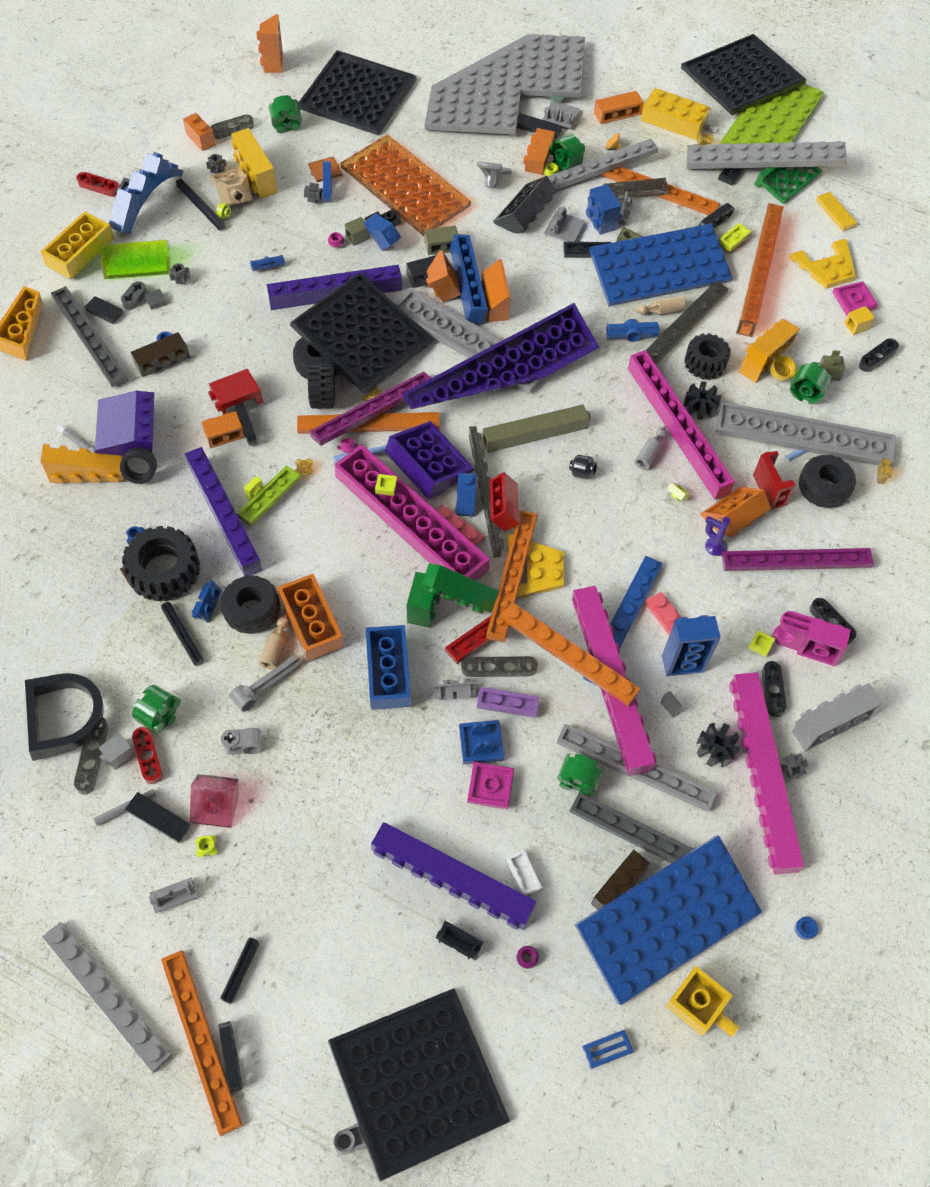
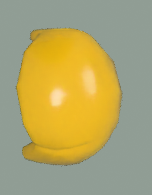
(782, 368)

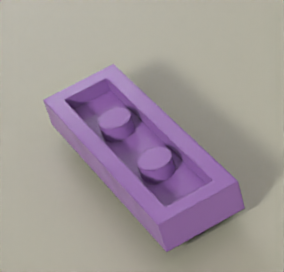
(507, 702)

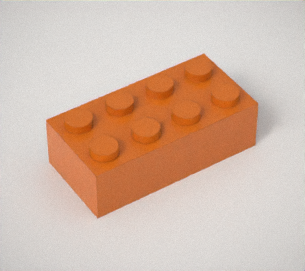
(310, 617)

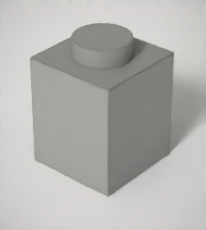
(116, 751)

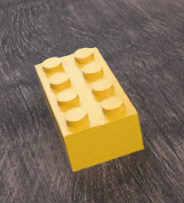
(675, 113)
(253, 163)
(77, 245)

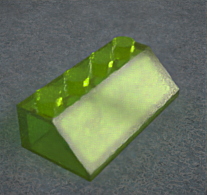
(135, 259)

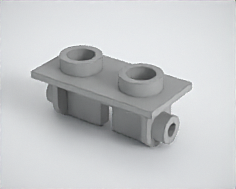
(626, 203)
(446, 690)
(173, 895)

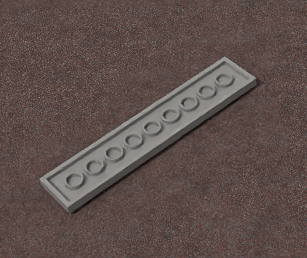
(766, 155)
(450, 328)
(805, 433)

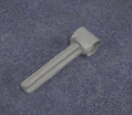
(245, 696)

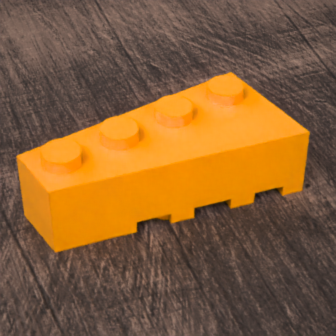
(20, 323)
(768, 347)
(79, 466)

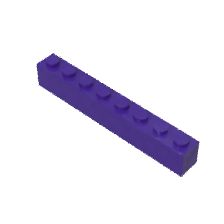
(313, 289)
(223, 512)
(453, 875)

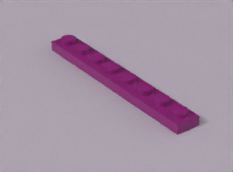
(365, 411)
(797, 559)

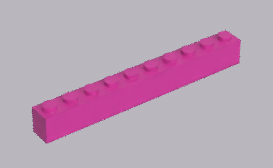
(680, 425)
(600, 644)
(766, 774)

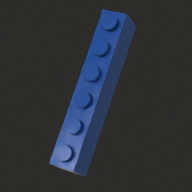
(468, 278)

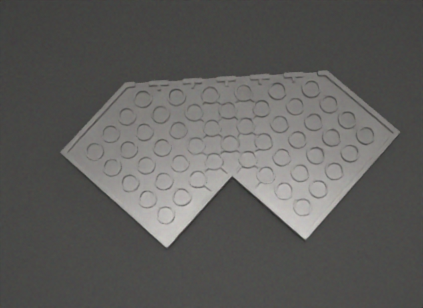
(489, 91)

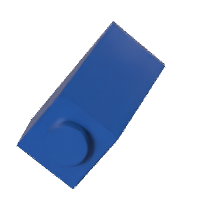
(382, 231)
(466, 494)

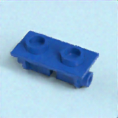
(209, 595)

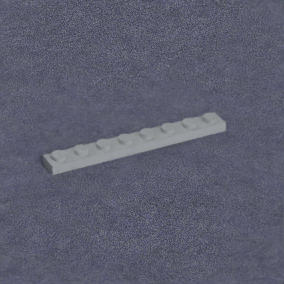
(603, 164)
(659, 777)
(107, 997)

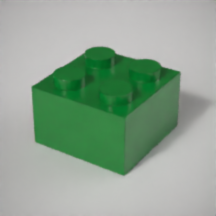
(420, 603)

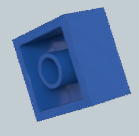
(603, 209)

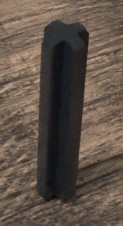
(239, 970)

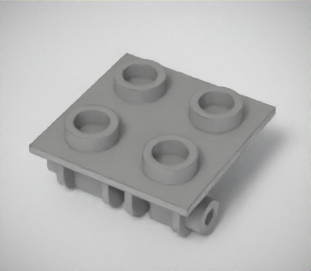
(561, 114)
(564, 225)

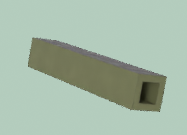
(535, 428)

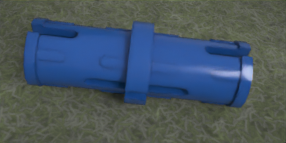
(267, 263)

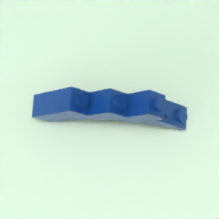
(141, 184)

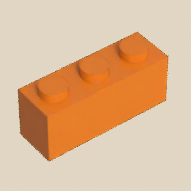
(618, 107)
(538, 151)

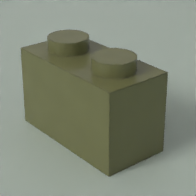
(439, 239)

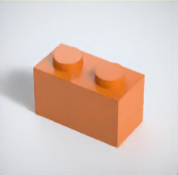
(199, 131)
(222, 429)

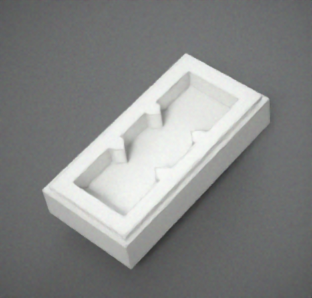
(523, 873)

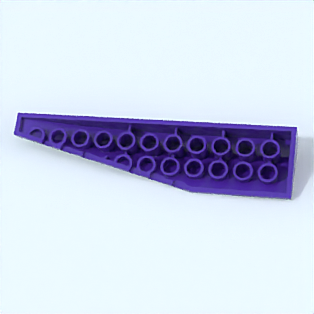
(513, 361)

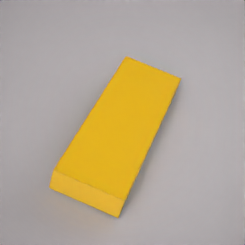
(836, 211)

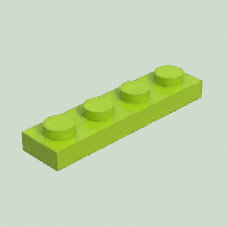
(268, 496)

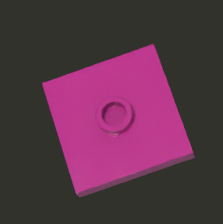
(854, 297)
(490, 785)

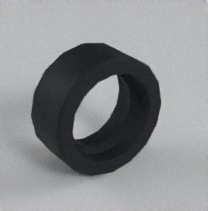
(138, 478)

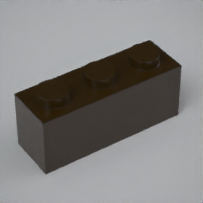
(160, 354)
(622, 879)

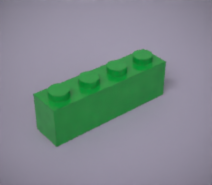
(459, 588)

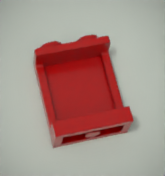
(234, 390)
(767, 478)

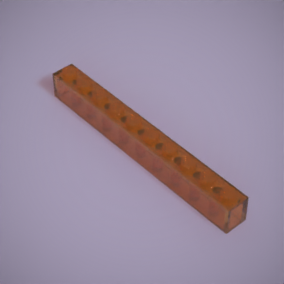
(760, 270)

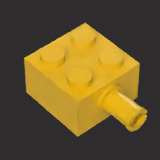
(701, 1003)

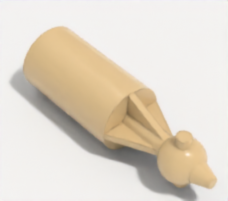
(664, 306)
(274, 645)

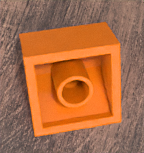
(443, 278)

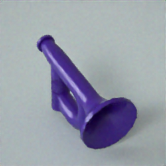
(715, 544)

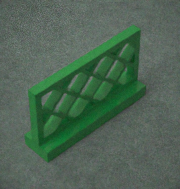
(770, 174)

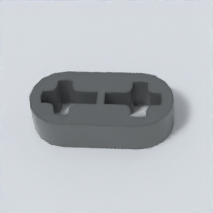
(132, 294)

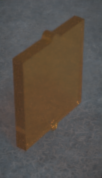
(317, 168)

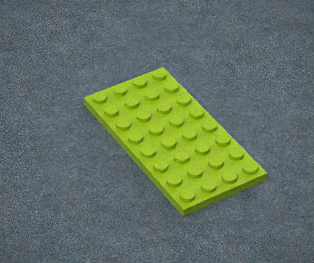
(776, 118)

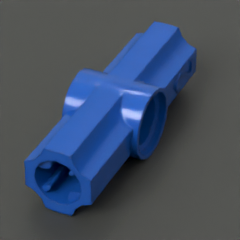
(632, 330)

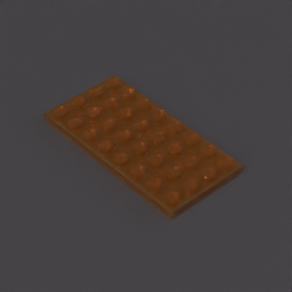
(405, 184)

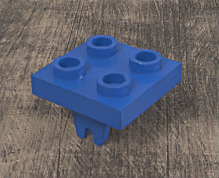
(481, 742)

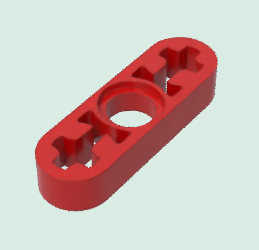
(88, 181)
(140, 749)

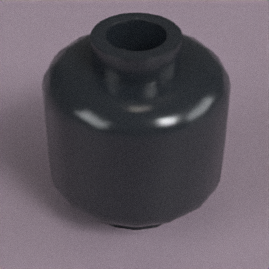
(583, 467)

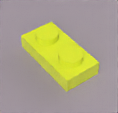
(734, 237)

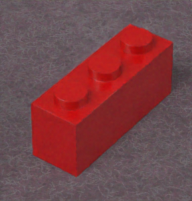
(504, 502)

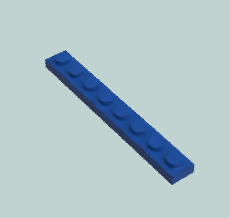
(634, 599)

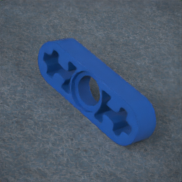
(327, 181)

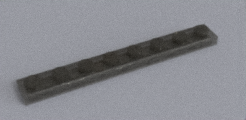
(686, 321)
(484, 484)

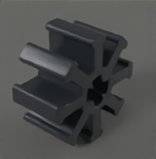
(702, 400)
(724, 747)

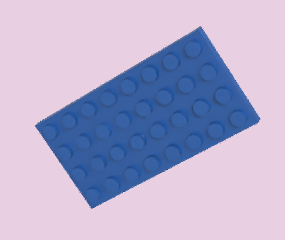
(660, 264)
(667, 919)

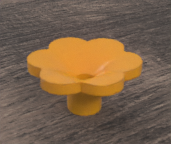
(613, 142)

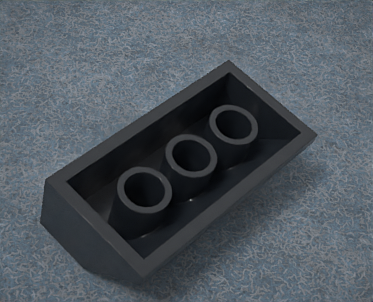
(526, 205)

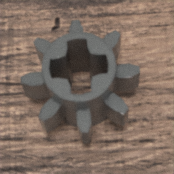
(216, 163)
(313, 192)
(179, 273)
(794, 765)

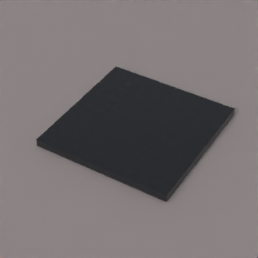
(743, 74)
(357, 92)
(362, 333)
(417, 1083)

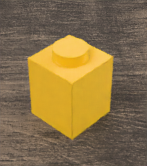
(859, 320)

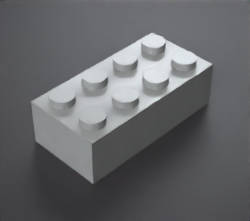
(836, 716)

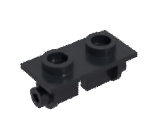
(459, 940)

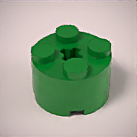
(285, 114)
(567, 152)
(810, 383)
(156, 708)
(580, 774)

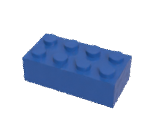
(690, 645)
(388, 667)

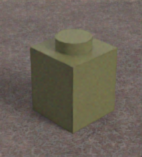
(356, 231)

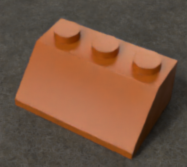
(270, 45)
(496, 292)
(740, 507)

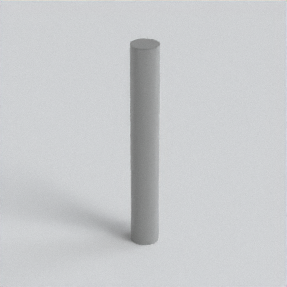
(119, 809)

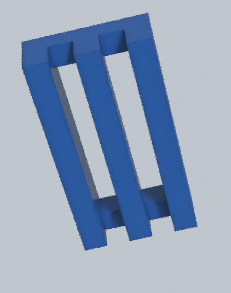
(589, 1056)

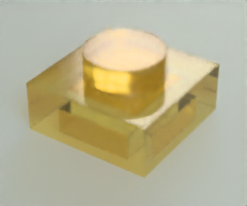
(704, 139)
(884, 471)

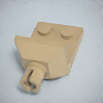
(232, 187)

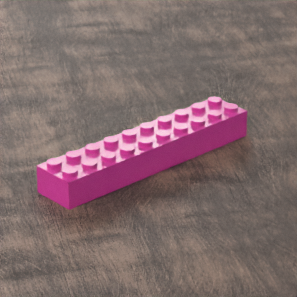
(410, 516)

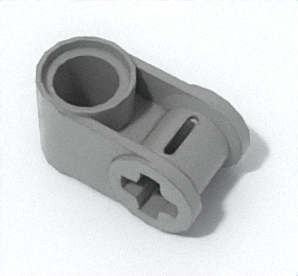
(243, 741)
(355, 1136)

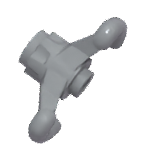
(492, 173)

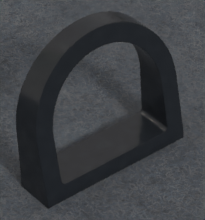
(47, 684)

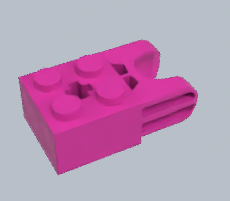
(812, 637)

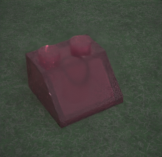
(213, 800)

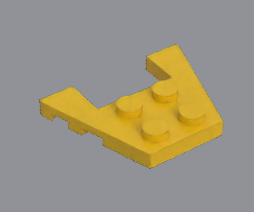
(829, 270)
(543, 569)

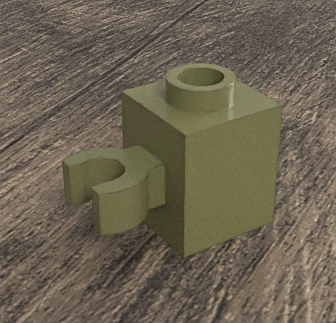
(833, 365)

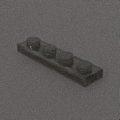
(640, 188)

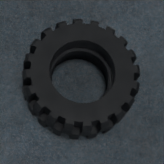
(155, 543)

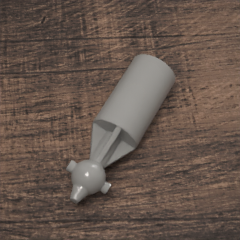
(650, 449)

